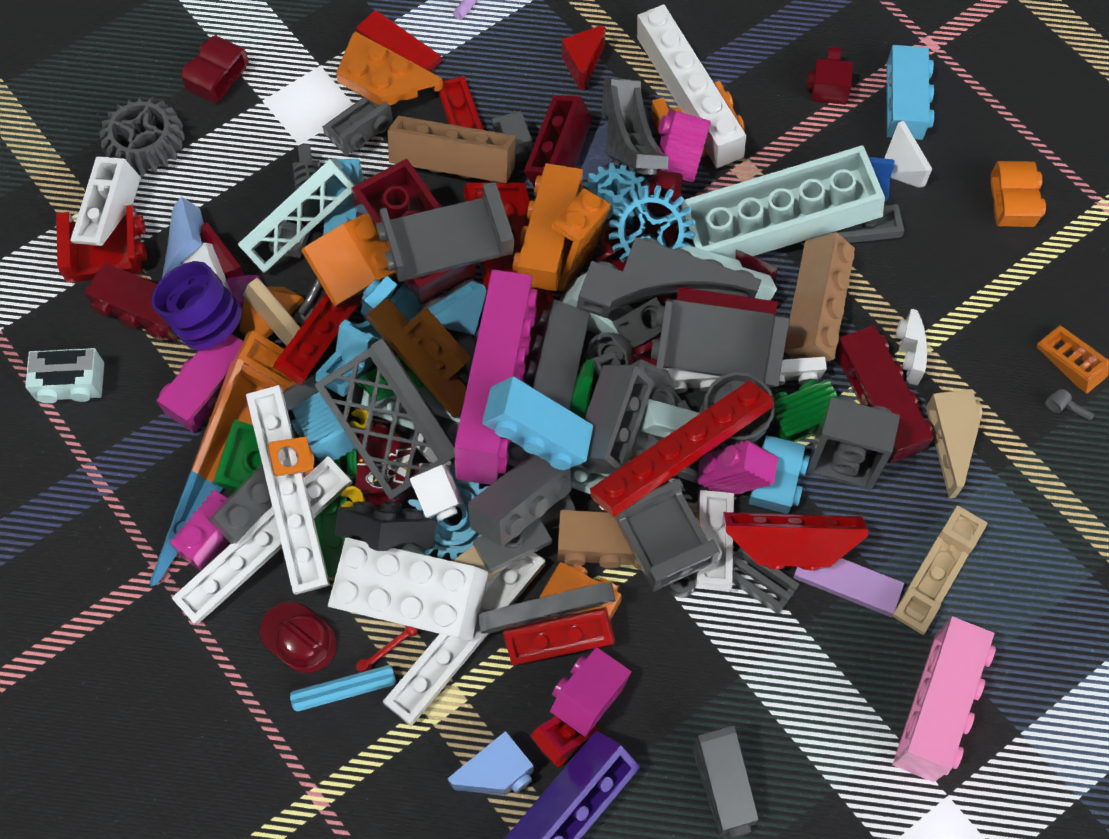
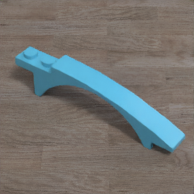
(357, 338)

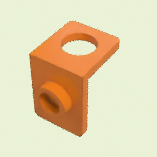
(304, 453)

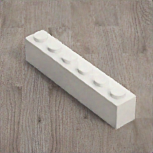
(690, 84)

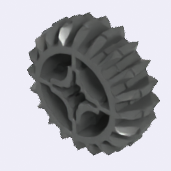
(137, 127)

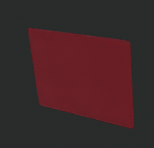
(752, 263)

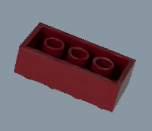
(406, 194)

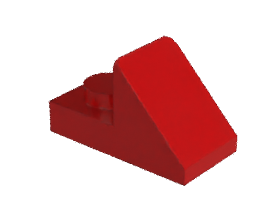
(559, 740)

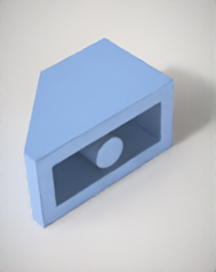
(495, 769)

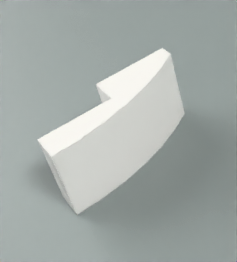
(914, 344)

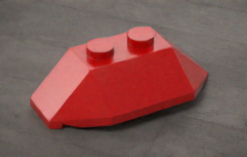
(795, 538)

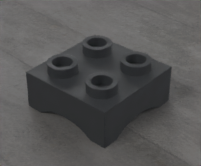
(385, 525)

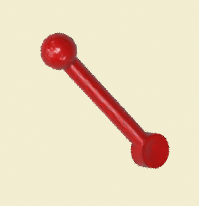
(365, 664)

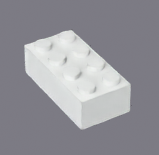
(409, 589)

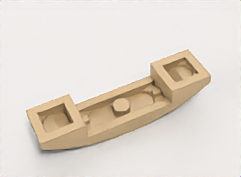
(939, 570)

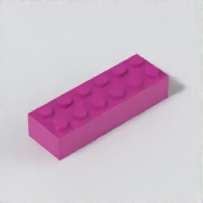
(498, 355)

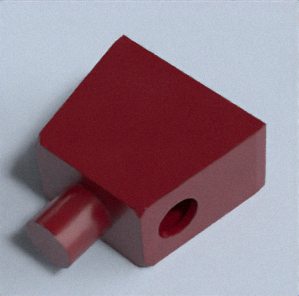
(667, 181)

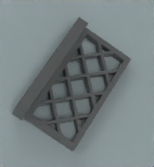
(411, 400)

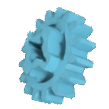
(613, 185)

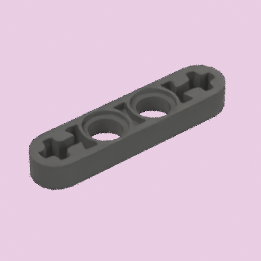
(546, 608)

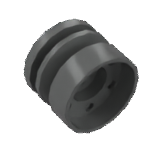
(726, 384)

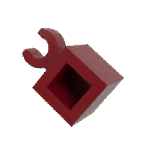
(830, 79)

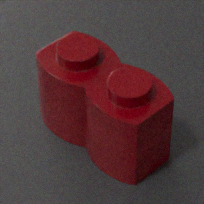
(214, 69)

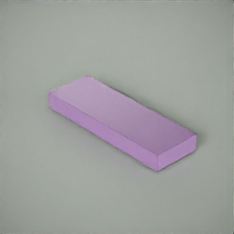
(856, 585)

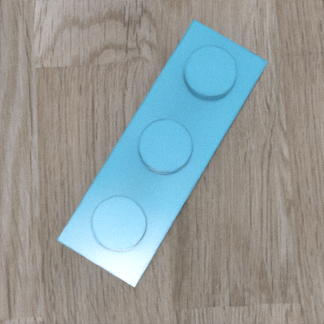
(376, 293)

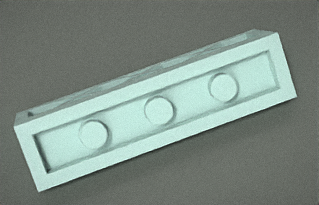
(289, 207)

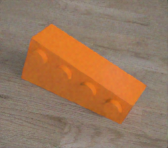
(544, 248)

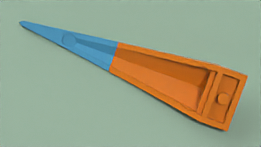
(247, 373)

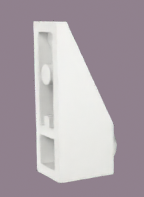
(108, 192)

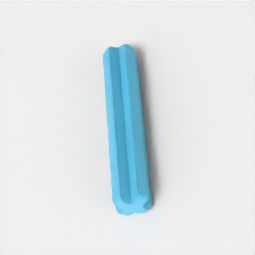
(342, 688)

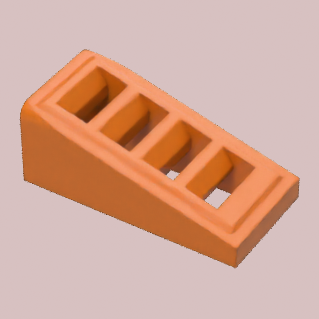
(1077, 374)

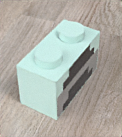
(65, 375)

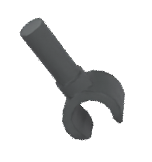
(1063, 399)

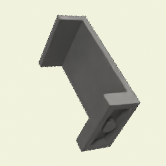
(447, 236)
(720, 340)

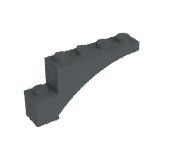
(628, 130)
(655, 272)

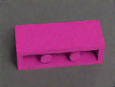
(198, 385)

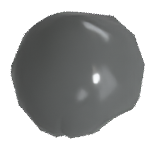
(609, 342)

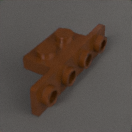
(426, 350)

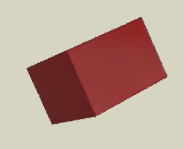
(582, 54)

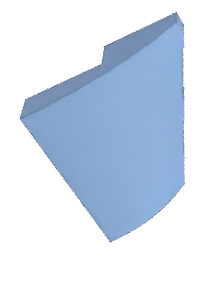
(183, 234)

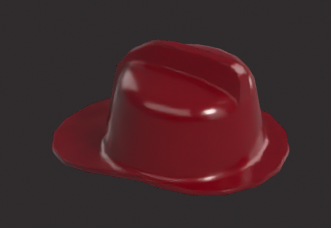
(298, 637)

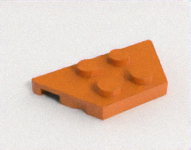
(382, 73)

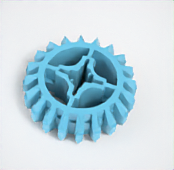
(638, 202)

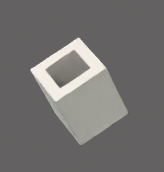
(437, 492)

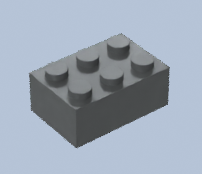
(853, 442)

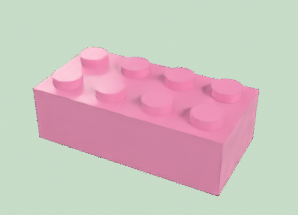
(944, 700)

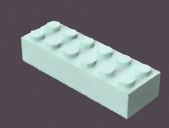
(787, 205)

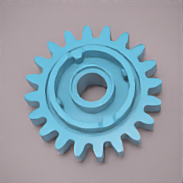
(451, 537)

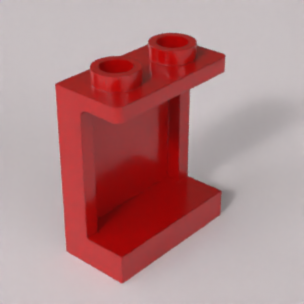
(120, 249)

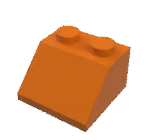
(348, 259)

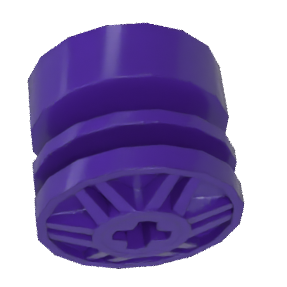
(196, 305)

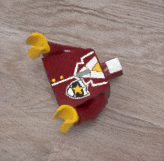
(366, 486)

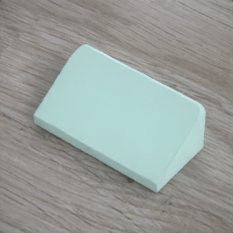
(663, 418)

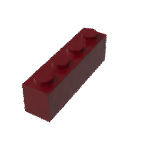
(880, 383)

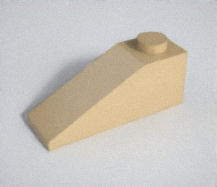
(955, 425)

